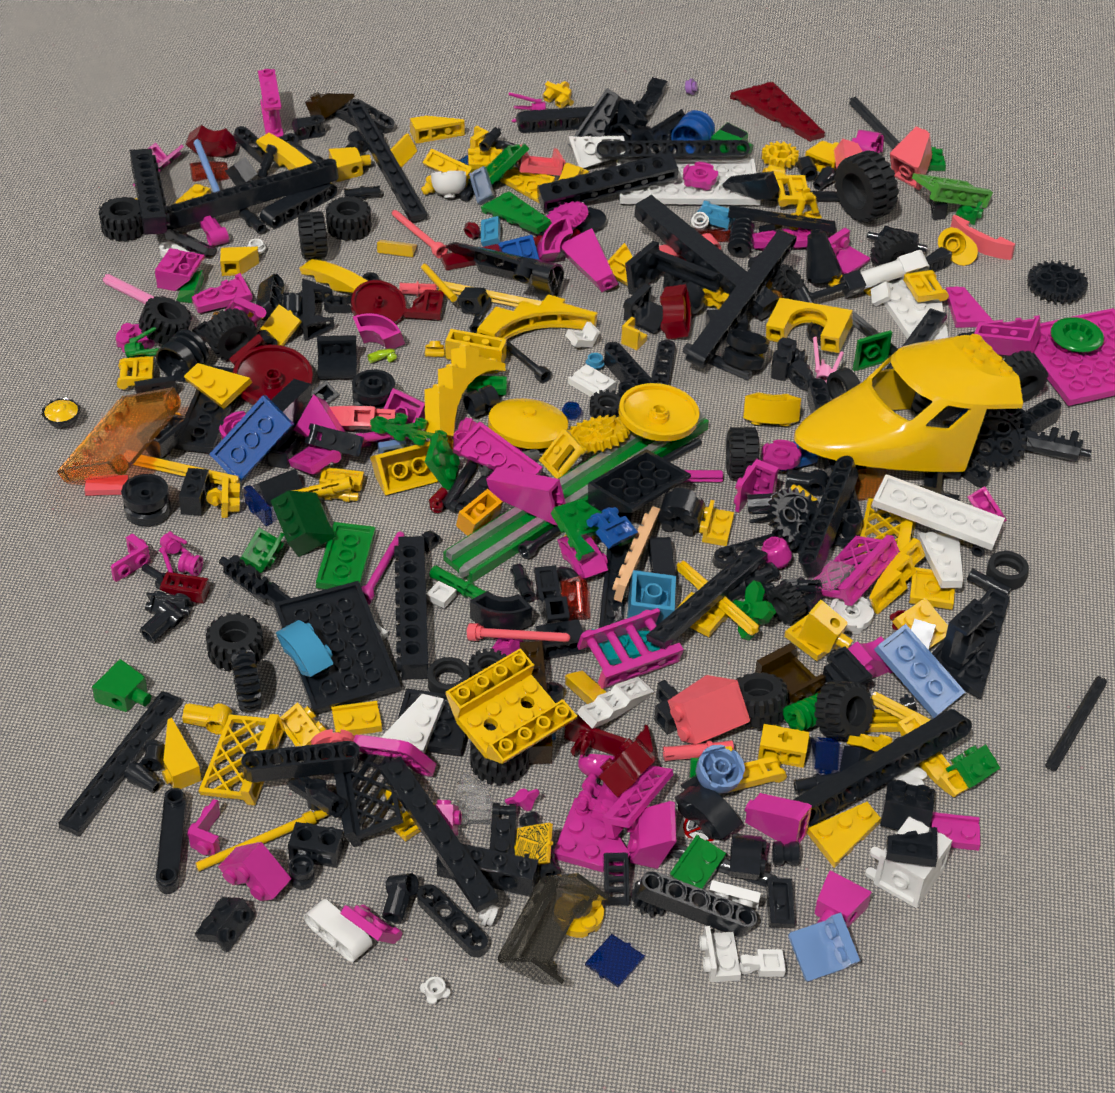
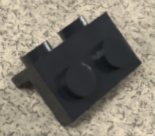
(226, 922)

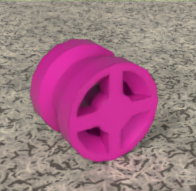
(190, 564)

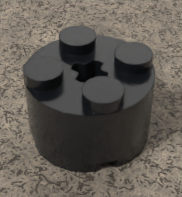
(681, 511)

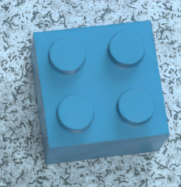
(650, 592)

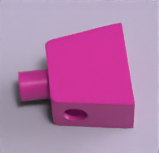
(842, 897)

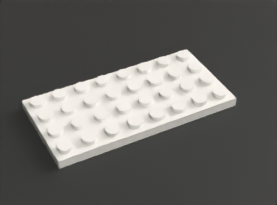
(677, 193)

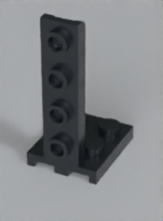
(651, 262)

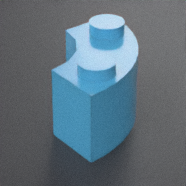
(305, 648)

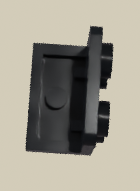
(646, 313)
(337, 357)

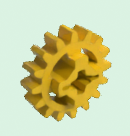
(780, 154)

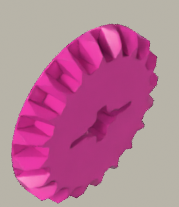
(575, 210)

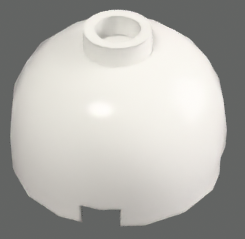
(448, 182)

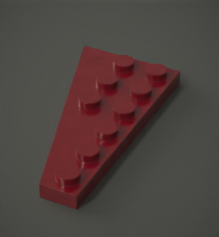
(777, 106)

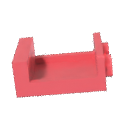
(542, 165)

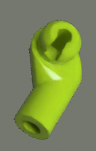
(381, 354)

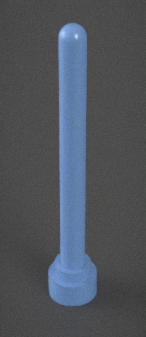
(206, 165)

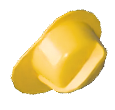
(962, 247)

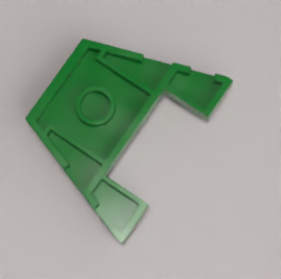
(573, 521)

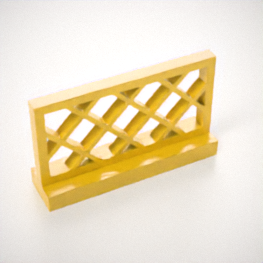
(905, 527)
(269, 739)

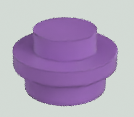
(691, 86)

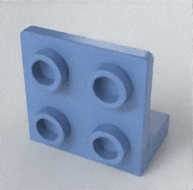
(824, 948)

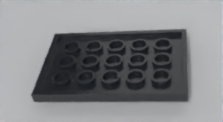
(359, 656)

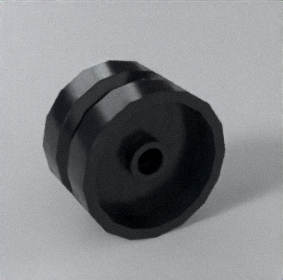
(745, 349)
(372, 388)
(146, 500)

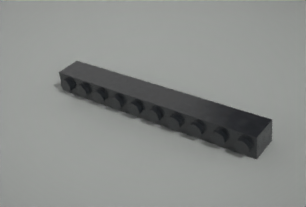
(699, 250)

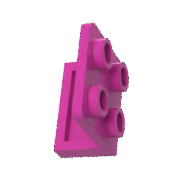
(758, 479)

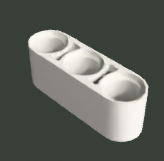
(337, 930)

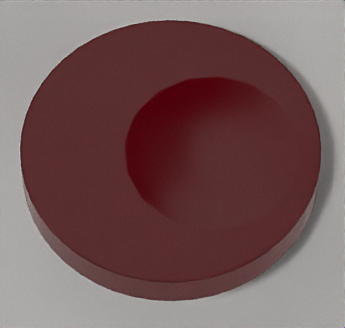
(380, 299)

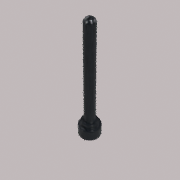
(541, 373)
(528, 548)

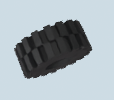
(892, 242)

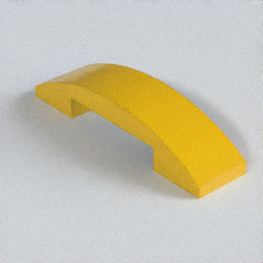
(935, 765)

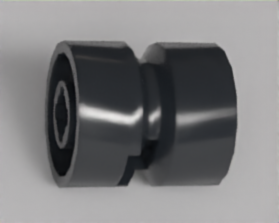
(480, 401)

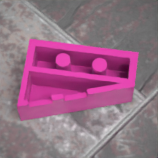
(1010, 336)

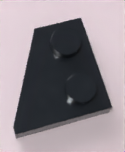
(913, 848)

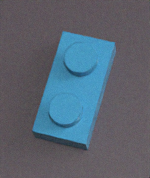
(490, 231)

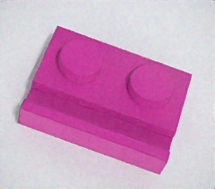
(961, 829)

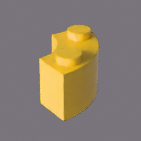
(772, 409)

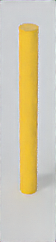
(440, 284)

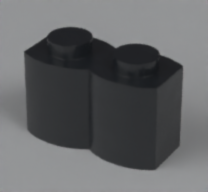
(783, 358)

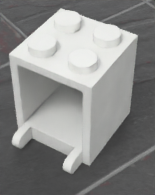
(908, 880)

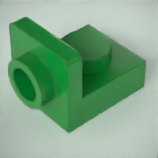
(970, 214)

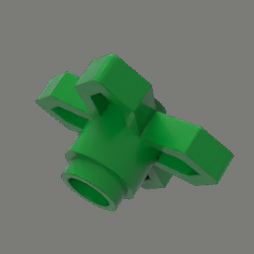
(754, 607)

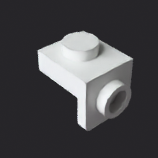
(583, 337)

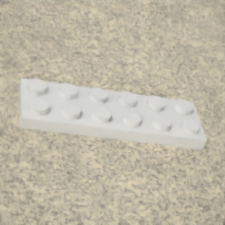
(938, 512)

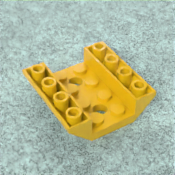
(496, 699)

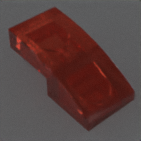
(218, 168)

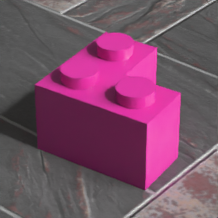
(256, 868)

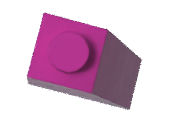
(318, 413)
(778, 817)

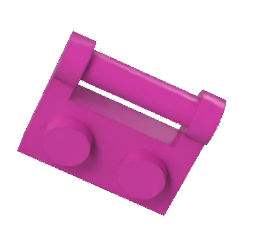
(247, 306)
(374, 437)
(314, 459)
(371, 924)

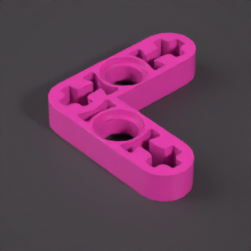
(411, 755)

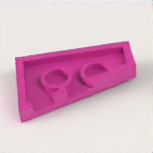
(222, 295)

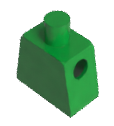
(121, 688)

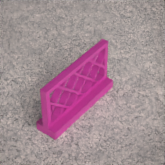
(872, 565)

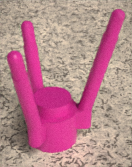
(537, 105)
(171, 544)

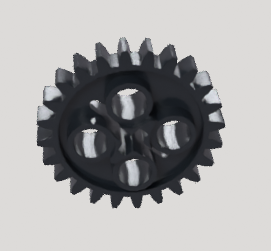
(1057, 281)
(995, 441)
(791, 516)

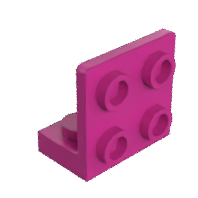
(848, 257)

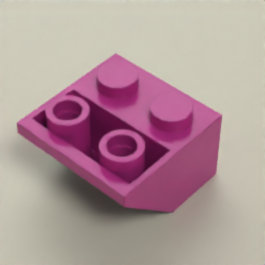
(177, 268)

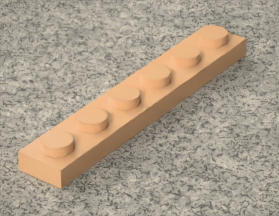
(632, 558)

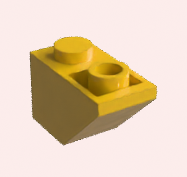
(238, 260)

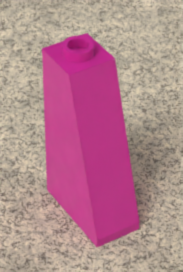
(588, 257)
(527, 491)

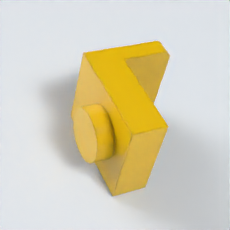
(478, 136)

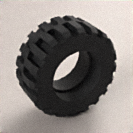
(866, 186)

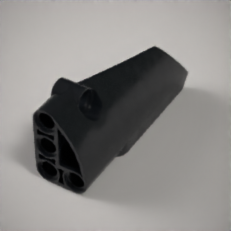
(546, 276)

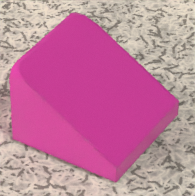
(507, 645)

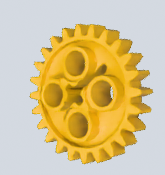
(600, 433)

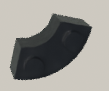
(501, 612)
(708, 811)
(746, 856)

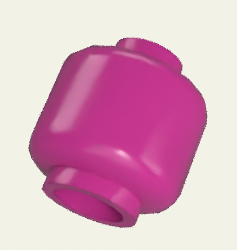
(778, 551)

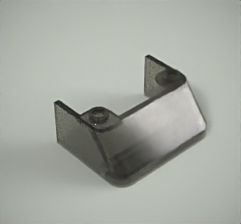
(545, 923)

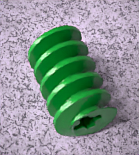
(801, 714)

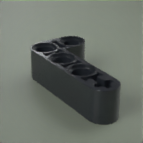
(624, 367)

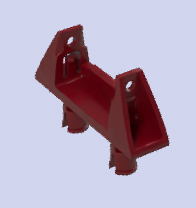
(586, 737)

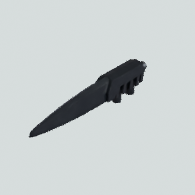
(1052, 445)
(251, 580)

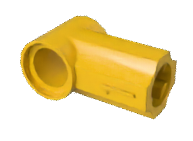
(212, 718)

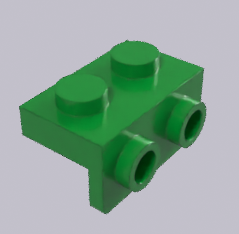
(261, 550)
(975, 765)

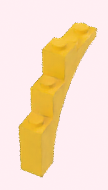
(530, 316)
(444, 397)

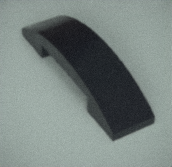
(653, 96)

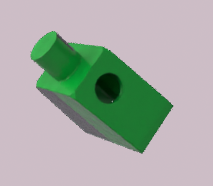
(731, 132)

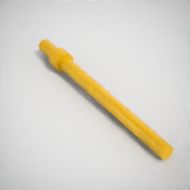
(307, 817)

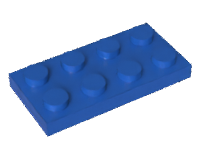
(251, 438)

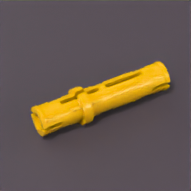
(330, 487)

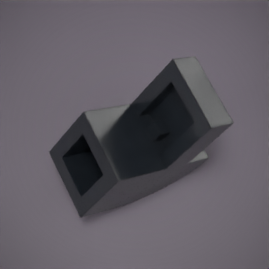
(662, 710)

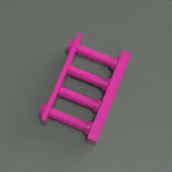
(270, 102)
(629, 667)

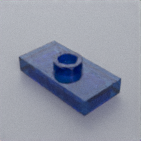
(257, 505)

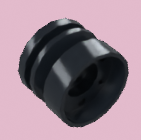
(181, 354)

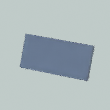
(481, 185)

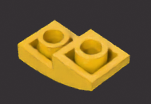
(869, 742)

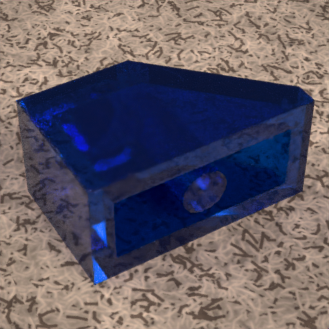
(825, 754)

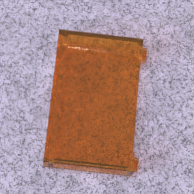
(121, 436)

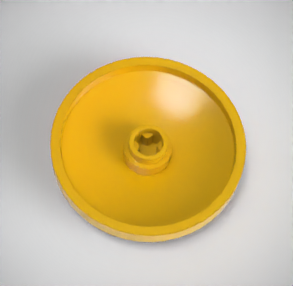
(658, 412)
(527, 422)

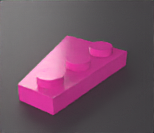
(964, 308)

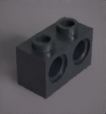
(194, 491)
(317, 842)

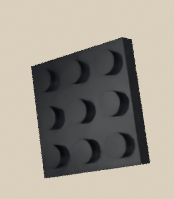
(447, 735)

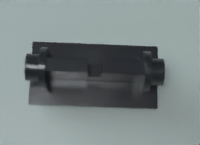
(157, 598)

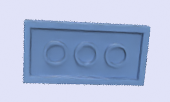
(919, 670)

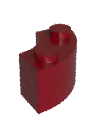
(214, 142)
(676, 311)
(626, 766)

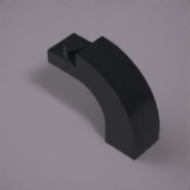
(551, 604)

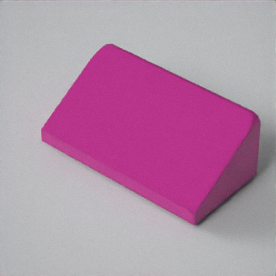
(983, 500)

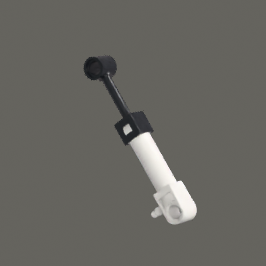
(856, 281)

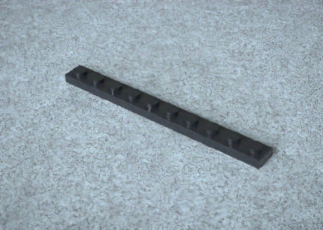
(387, 163)

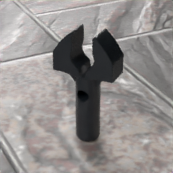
(155, 574)

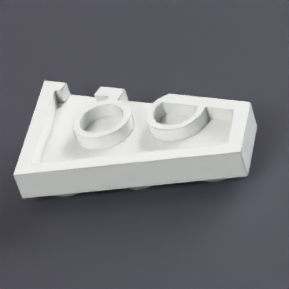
(585, 147)

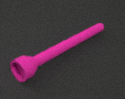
(368, 589)

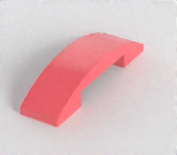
(986, 245)

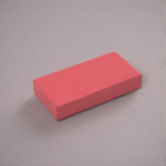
(105, 486)

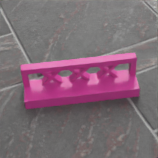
(635, 800)

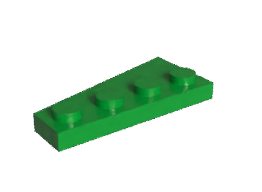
(517, 211)

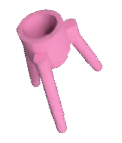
(824, 370)

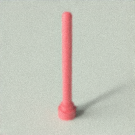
(437, 248)
(476, 632)

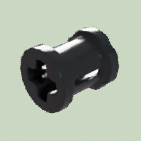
(153, 754)

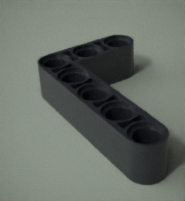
(1036, 418)

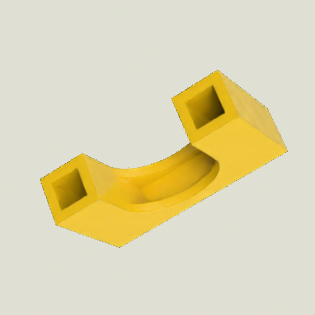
(791, 313)

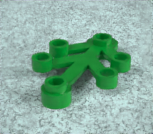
(399, 432)

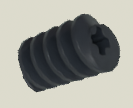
(740, 237)

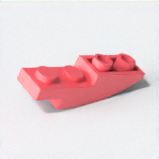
(359, 416)

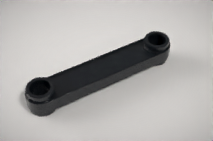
(171, 841)

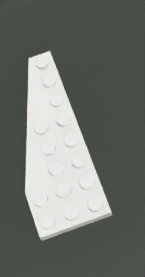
(908, 311)

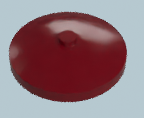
(271, 370)

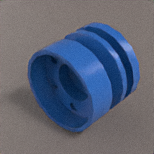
(694, 126)

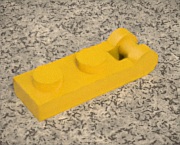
(757, 773)

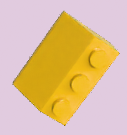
(402, 469)

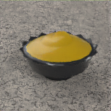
(61, 412)

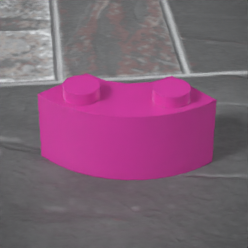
(556, 234)
(379, 330)
(586, 567)
(869, 658)

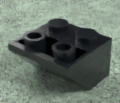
(907, 801)

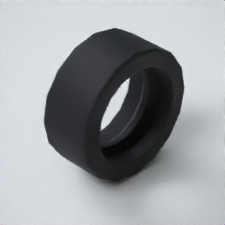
(835, 381)
(1012, 560)
(446, 665)

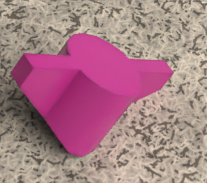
(524, 798)

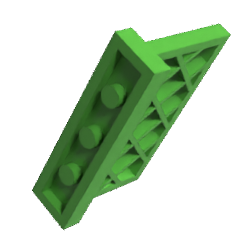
(953, 190)

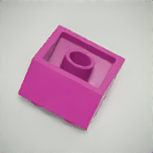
(406, 404)
(652, 835)

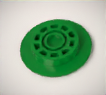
(1077, 334)

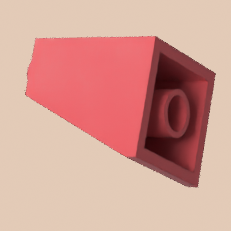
(912, 156)
(708, 709)

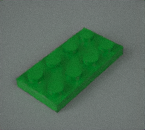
(346, 555)

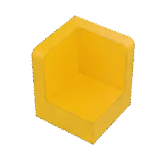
(632, 337)

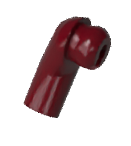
(435, 501)

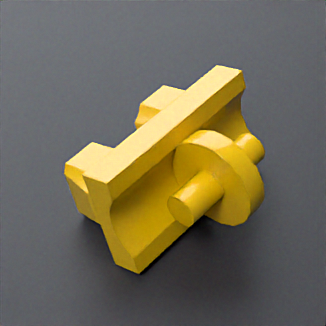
(560, 92)
(217, 497)

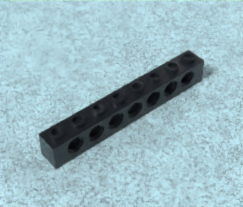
(608, 181)
(149, 191)
(412, 608)

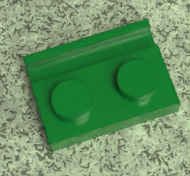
(698, 863)

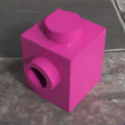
(450, 814)

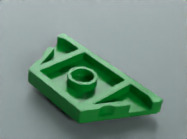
(505, 160)

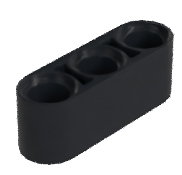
(270, 294)
(661, 555)

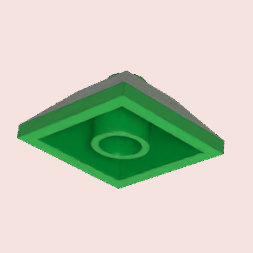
(872, 350)

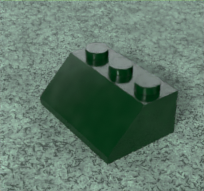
(302, 520)

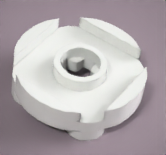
(858, 621)

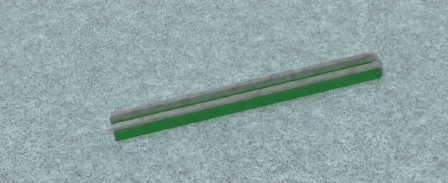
(500, 537)

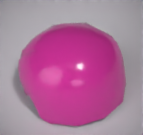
(592, 763)

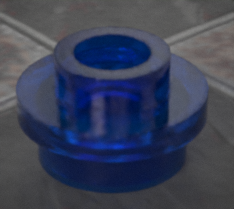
(571, 410)

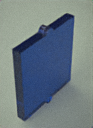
(614, 960)

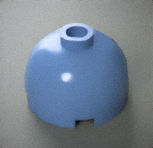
(719, 769)

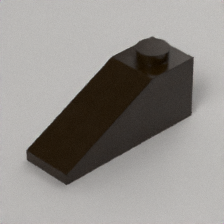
(327, 103)

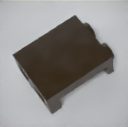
(799, 680)

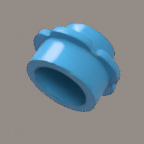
(595, 360)

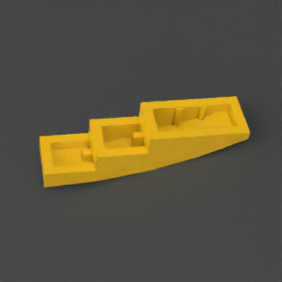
(285, 152)
(337, 277)
(894, 577)

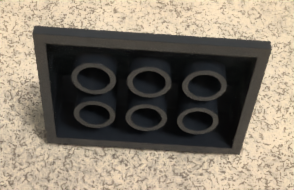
(635, 483)

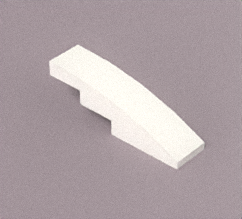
(615, 702)

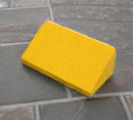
(404, 150)
(396, 248)
(583, 686)

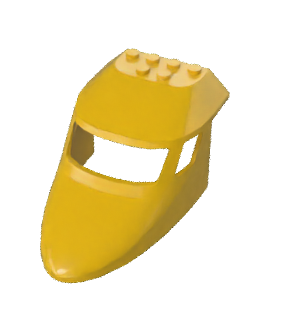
(949, 373)

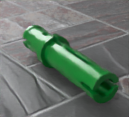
(466, 588)

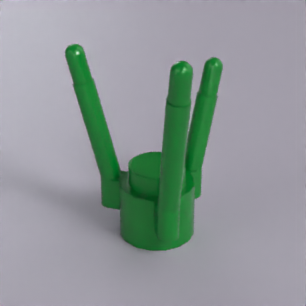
(136, 348)

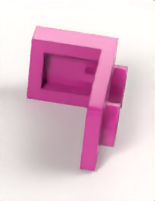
(136, 558)
(199, 837)

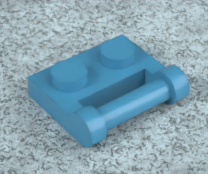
(717, 214)

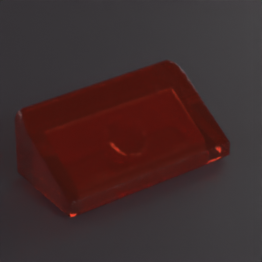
(720, 235)
(577, 597)

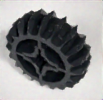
(246, 680)

